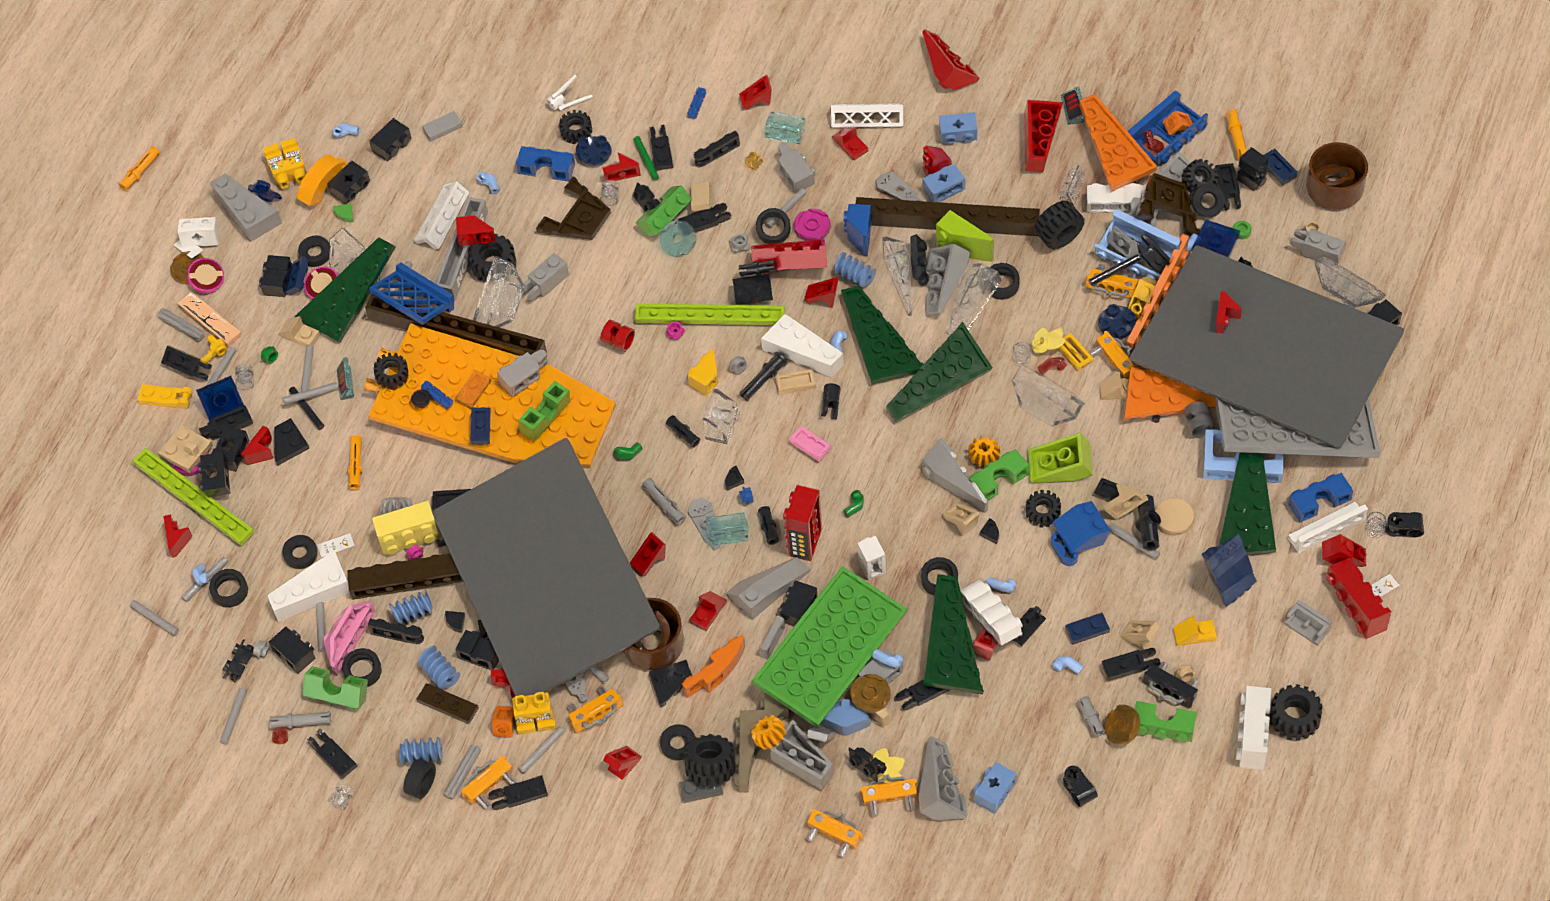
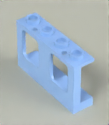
(1134, 229)
(1224, 467)

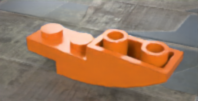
(722, 664)

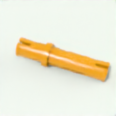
(1235, 129)
(133, 174)
(354, 480)

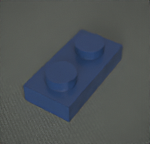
(1279, 167)
(296, 276)
(480, 426)
(1087, 628)

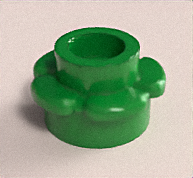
(269, 354)

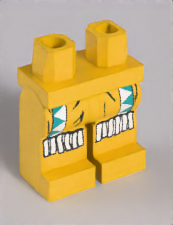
(287, 169)
(531, 707)

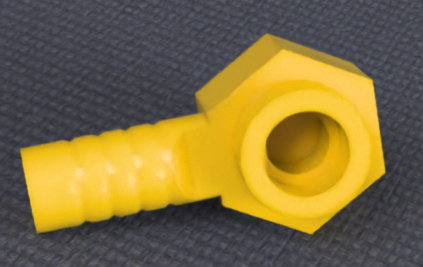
(217, 347)

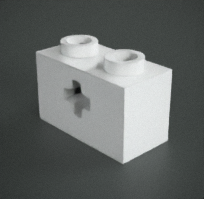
(198, 232)
(871, 557)

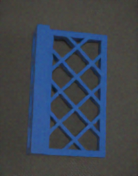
(421, 287)

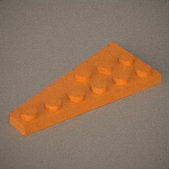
(1117, 150)
(1160, 290)
(1158, 395)

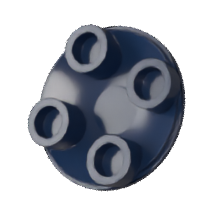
(593, 150)
(1117, 321)

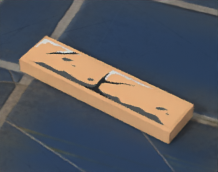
(209, 319)

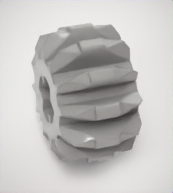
(394, 503)

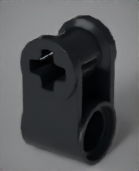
(1405, 524)
(1080, 788)

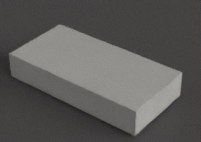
(442, 126)
(772, 637)
(820, 734)

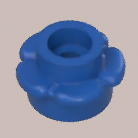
(746, 495)

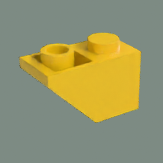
(1142, 295)
(704, 375)

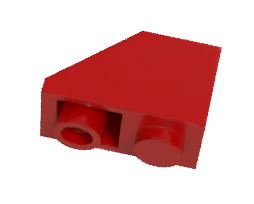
(934, 159)
(473, 231)
(1341, 548)

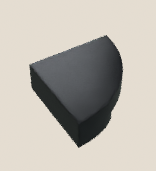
(733, 478)
(990, 531)
(455, 620)

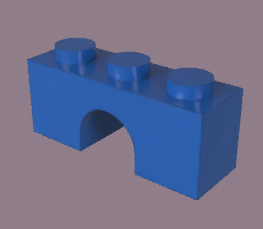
(532, 159)
(1333, 488)

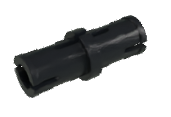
(757, 267)
(683, 431)
(768, 525)

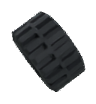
(1059, 224)
(480, 252)
(1299, 698)
(709, 760)

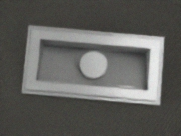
(1122, 243)

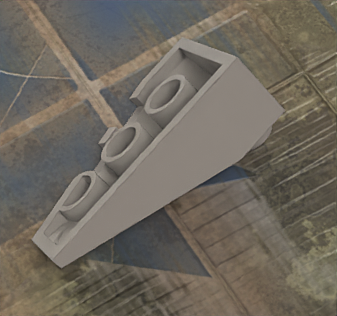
(944, 269)
(944, 471)
(761, 590)
(938, 789)

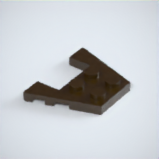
(1168, 196)
(584, 217)

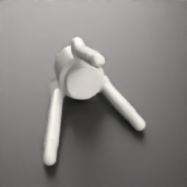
(556, 100)

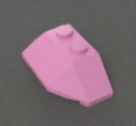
(346, 633)

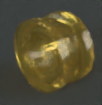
(753, 160)

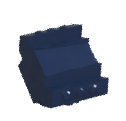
(1229, 569)

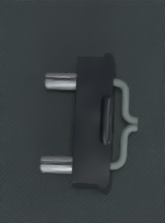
(1170, 686)

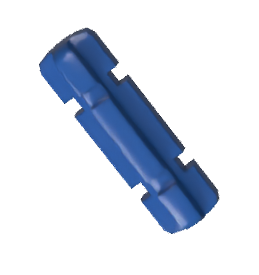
(696, 102)
(437, 394)

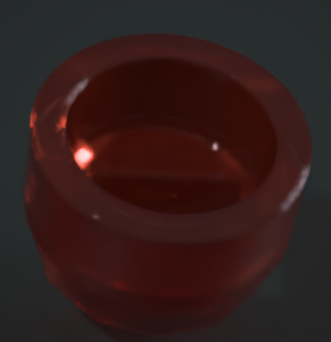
(279, 736)

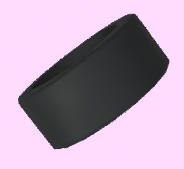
(773, 212)
(1011, 271)
(936, 563)
(232, 600)
(360, 654)
(419, 778)

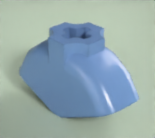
(846, 718)

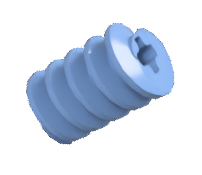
(854, 272)
(411, 608)
(438, 668)
(422, 750)

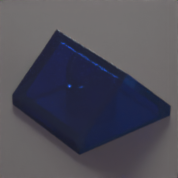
(219, 397)

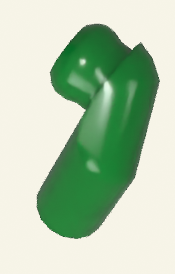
(627, 453)
(856, 503)

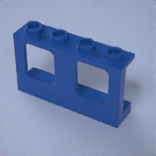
(1154, 122)

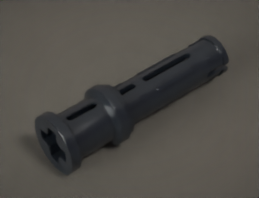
(768, 370)

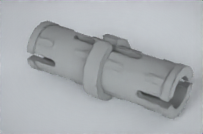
(1091, 716)

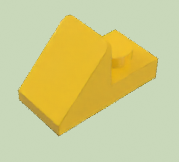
(1194, 632)

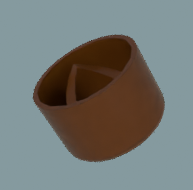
(1341, 162)
(671, 643)

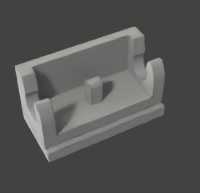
(1308, 622)

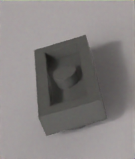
(694, 792)

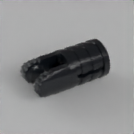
(831, 400)

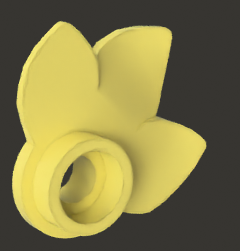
(1047, 340)
(893, 764)

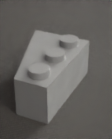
(802, 757)

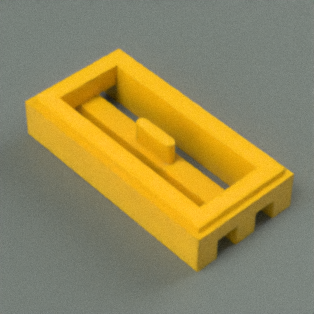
(1083, 363)

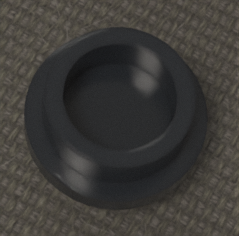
(420, 399)

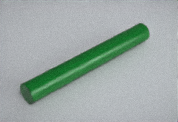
(639, 144)

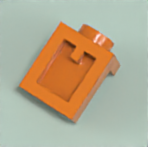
(1177, 121)
(503, 721)

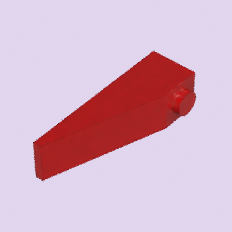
(947, 64)

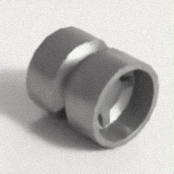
(1198, 419)

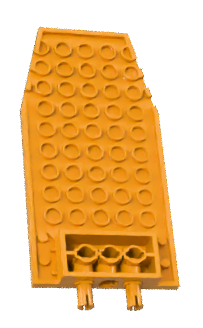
(449, 364)

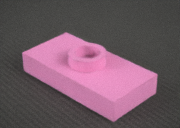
(810, 443)

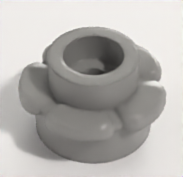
(738, 364)
(261, 649)

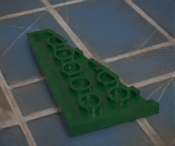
(342, 298)
(879, 343)
(948, 369)
(1249, 507)
(950, 647)

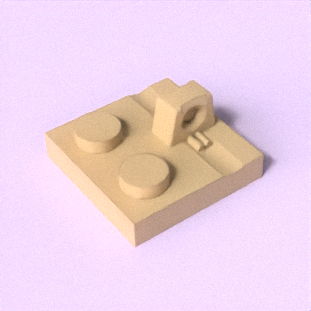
(185, 448)

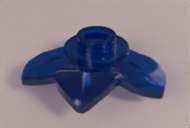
(263, 191)

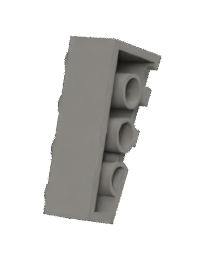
(245, 208)

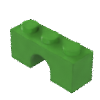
(671, 204)
(537, 420)
(1010, 466)
(319, 686)
(1178, 728)

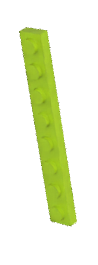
(709, 314)
(193, 496)

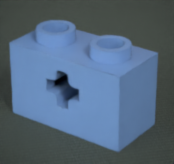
(958, 128)
(943, 183)
(994, 797)

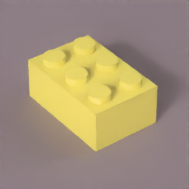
(405, 528)

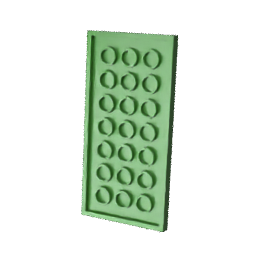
(829, 646)

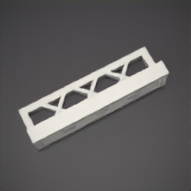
(855, 108)
(442, 215)
(1328, 527)

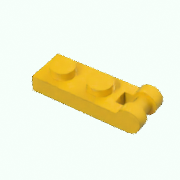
(165, 396)

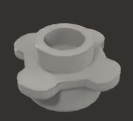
(739, 238)

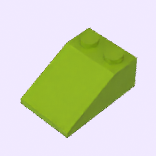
(958, 231)
(1061, 460)

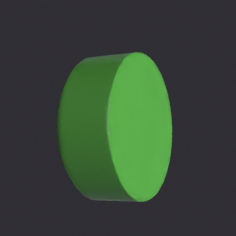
(1245, 229)

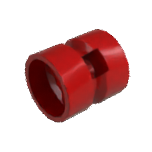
(619, 336)

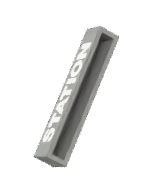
(457, 256)

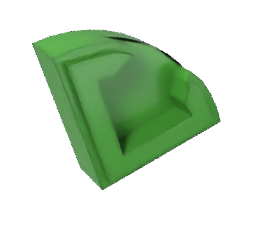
(344, 212)

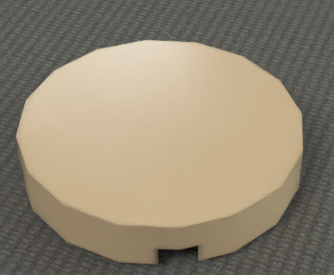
(1175, 516)

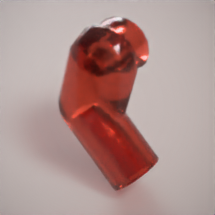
(1152, 143)
(1051, 362)

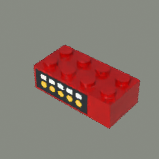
(803, 522)

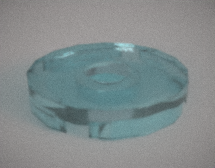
(685, 245)

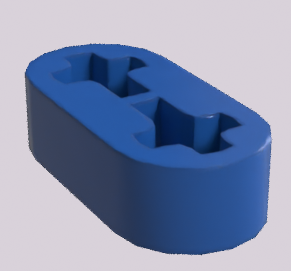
(1061, 551)

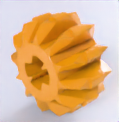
(984, 451)
(768, 732)

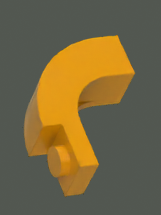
(317, 177)

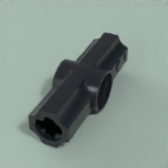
(1148, 524)

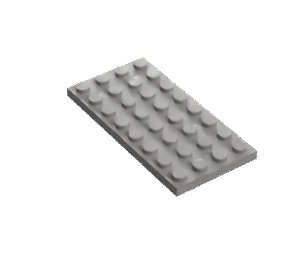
(1255, 434)

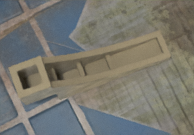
(747, 748)

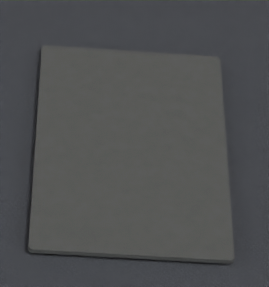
(1285, 359)
(545, 570)

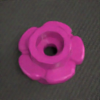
(675, 326)
(414, 552)

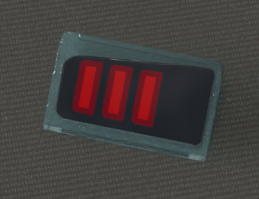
(1071, 106)
(345, 380)

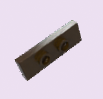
(447, 703)

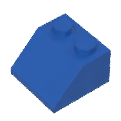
(858, 226)
(1082, 527)

